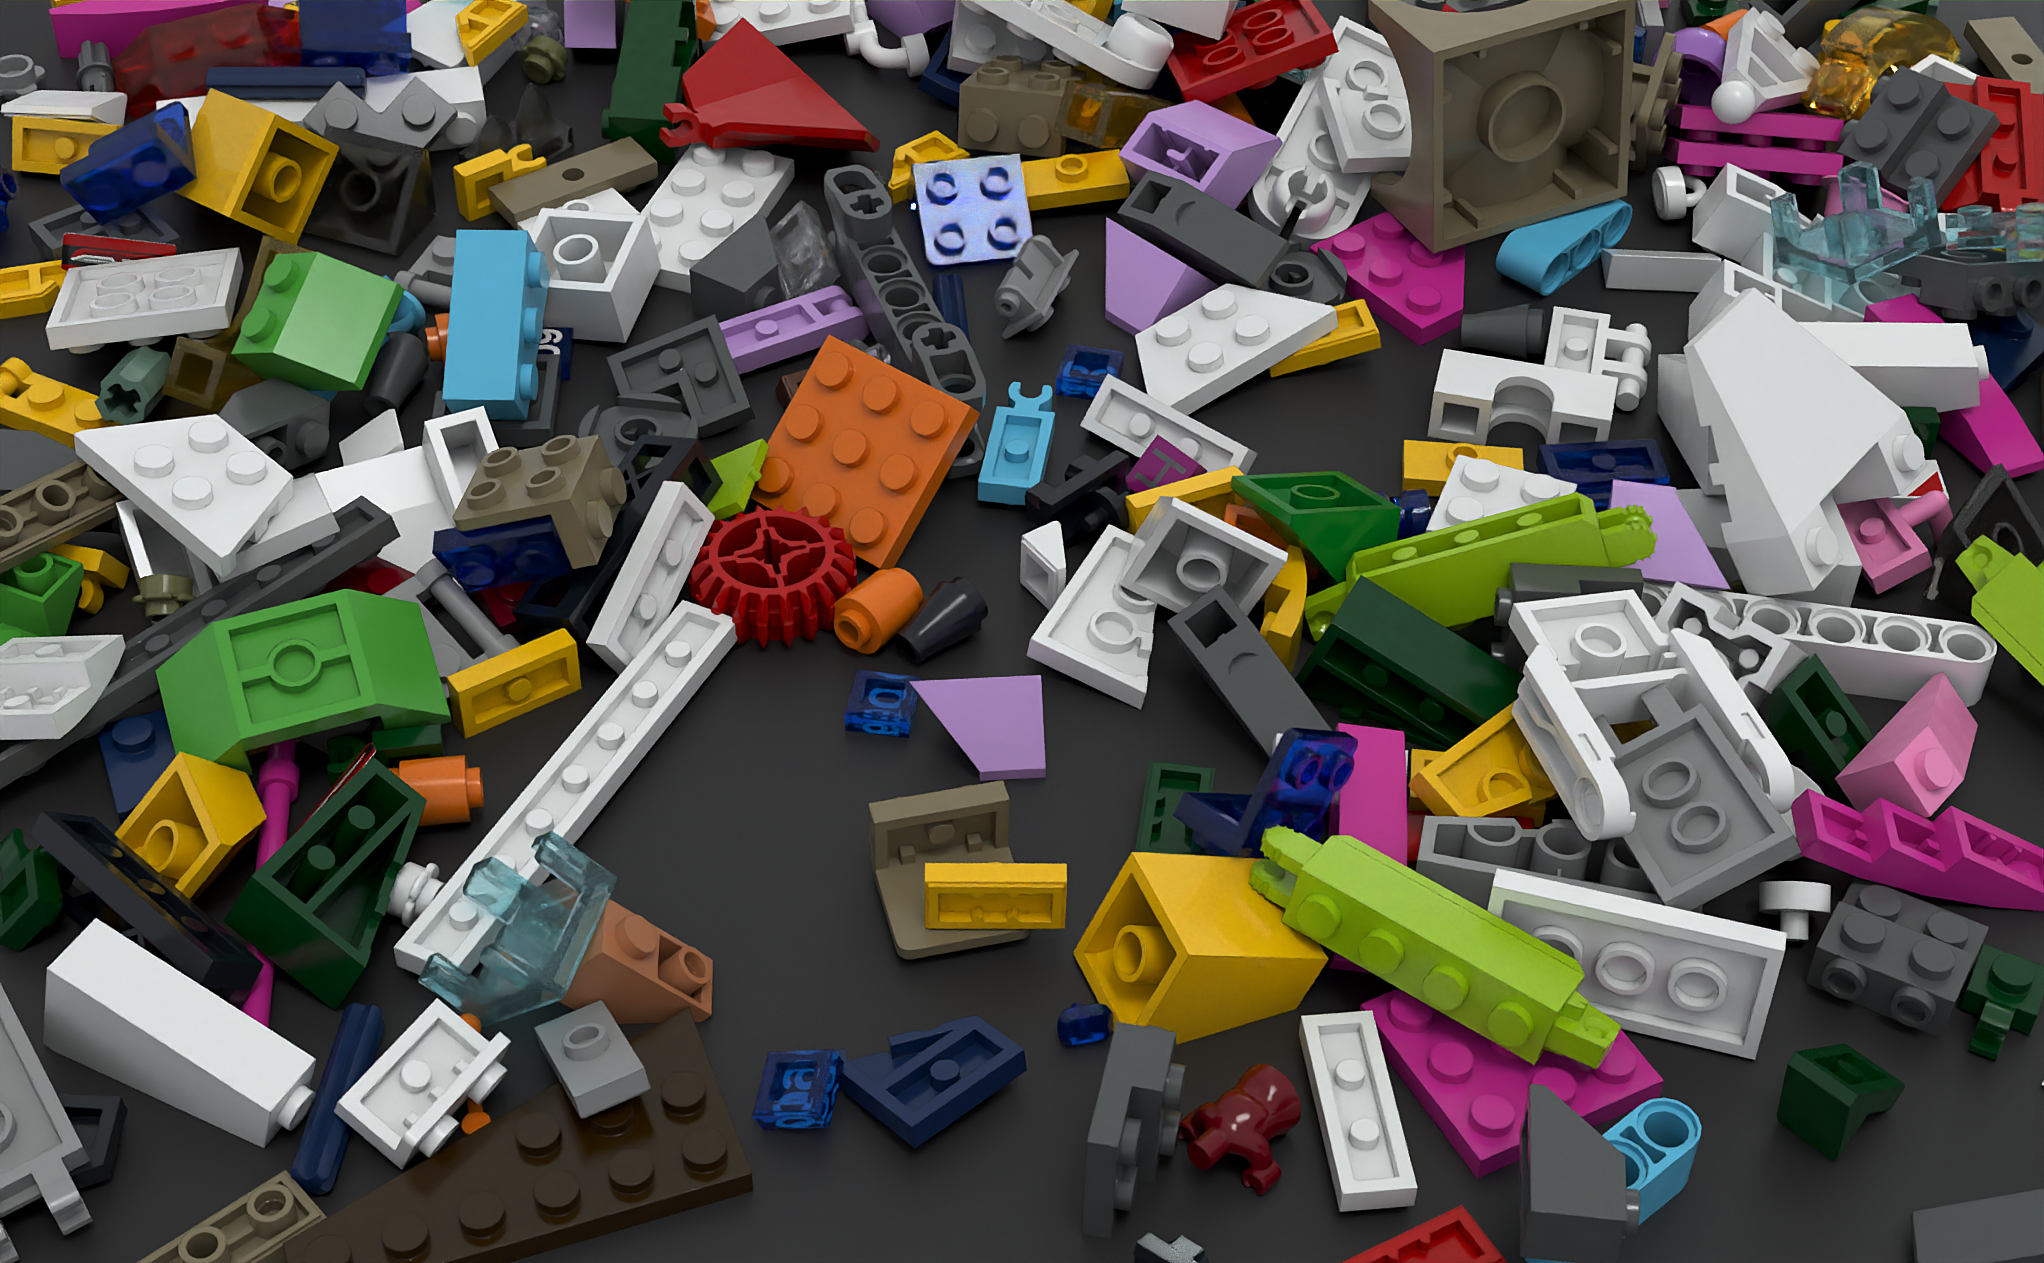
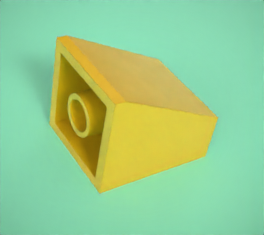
(257, 166)
(1194, 947)

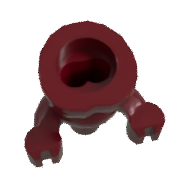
(1243, 1123)

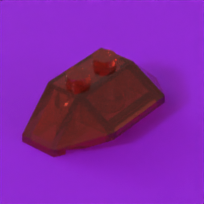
(175, 55)

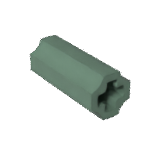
(133, 386)

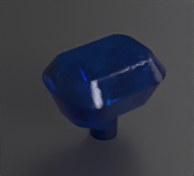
(1084, 1024)

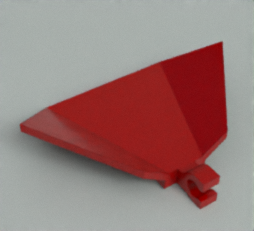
(757, 96)
(2012, 161)

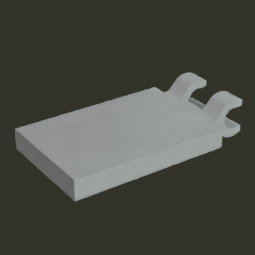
(1696, 806)
(35, 1137)

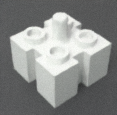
(1752, 653)

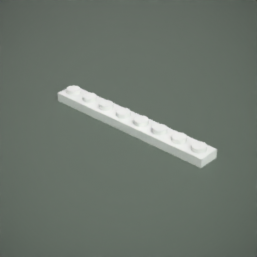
(577, 778)

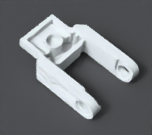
(1596, 660)

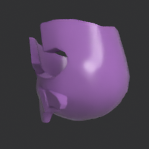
(1701, 65)

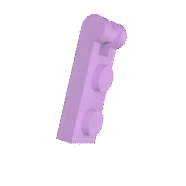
(792, 328)

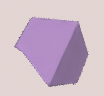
(1145, 281)
(1679, 548)
(993, 722)

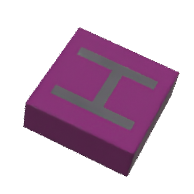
(1160, 466)

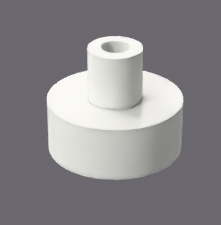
(1794, 904)

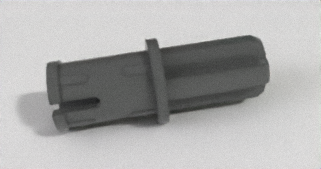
(95, 68)

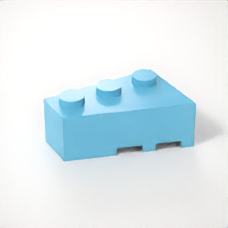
(495, 323)

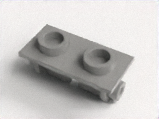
(1032, 285)

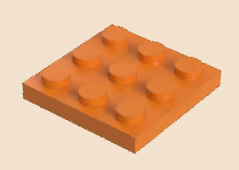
(863, 450)

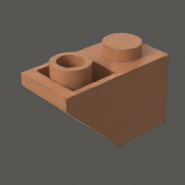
(640, 972)

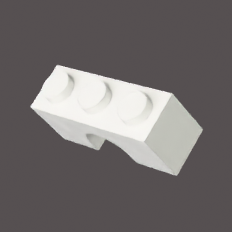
(1484, 391)

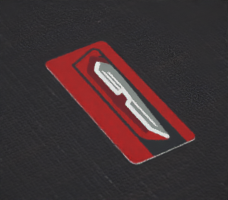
(90, 250)
(356, 765)

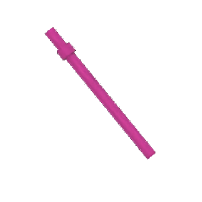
(277, 789)

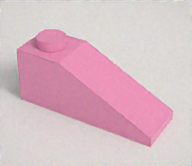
(1916, 754)

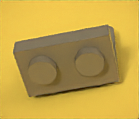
(1653, 93)
(1014, 106)
(558, 479)
(936, 827)

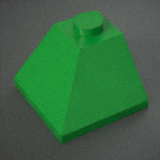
(1321, 515)

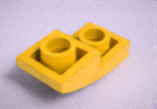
(1285, 608)

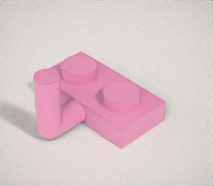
(1886, 537)

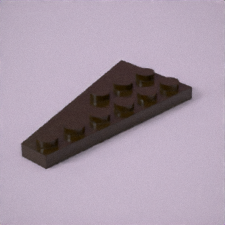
(549, 1176)

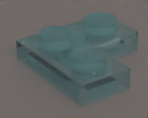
(2017, 231)

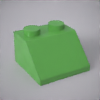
(317, 322)

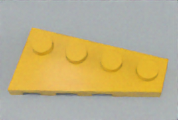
(1494, 771)

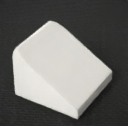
(373, 440)
(1044, 563)

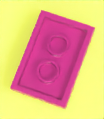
(1799, 130)
(1797, 165)

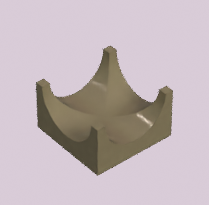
(1508, 114)

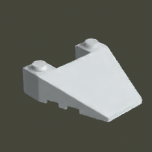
(1738, 224)
(1787, 434)

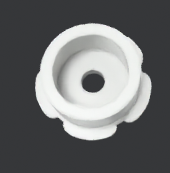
(414, 891)

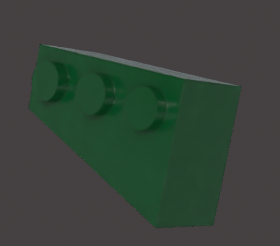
(654, 55)
(1405, 671)
(331, 883)

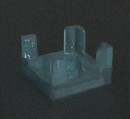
(1864, 235)
(540, 937)

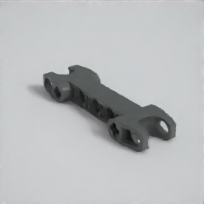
(896, 301)

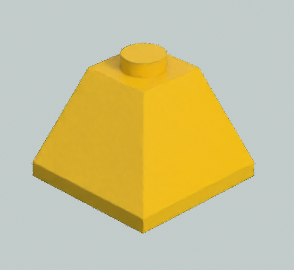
(193, 822)

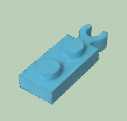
(1017, 447)

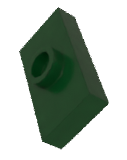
(1163, 791)

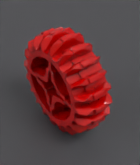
(774, 573)

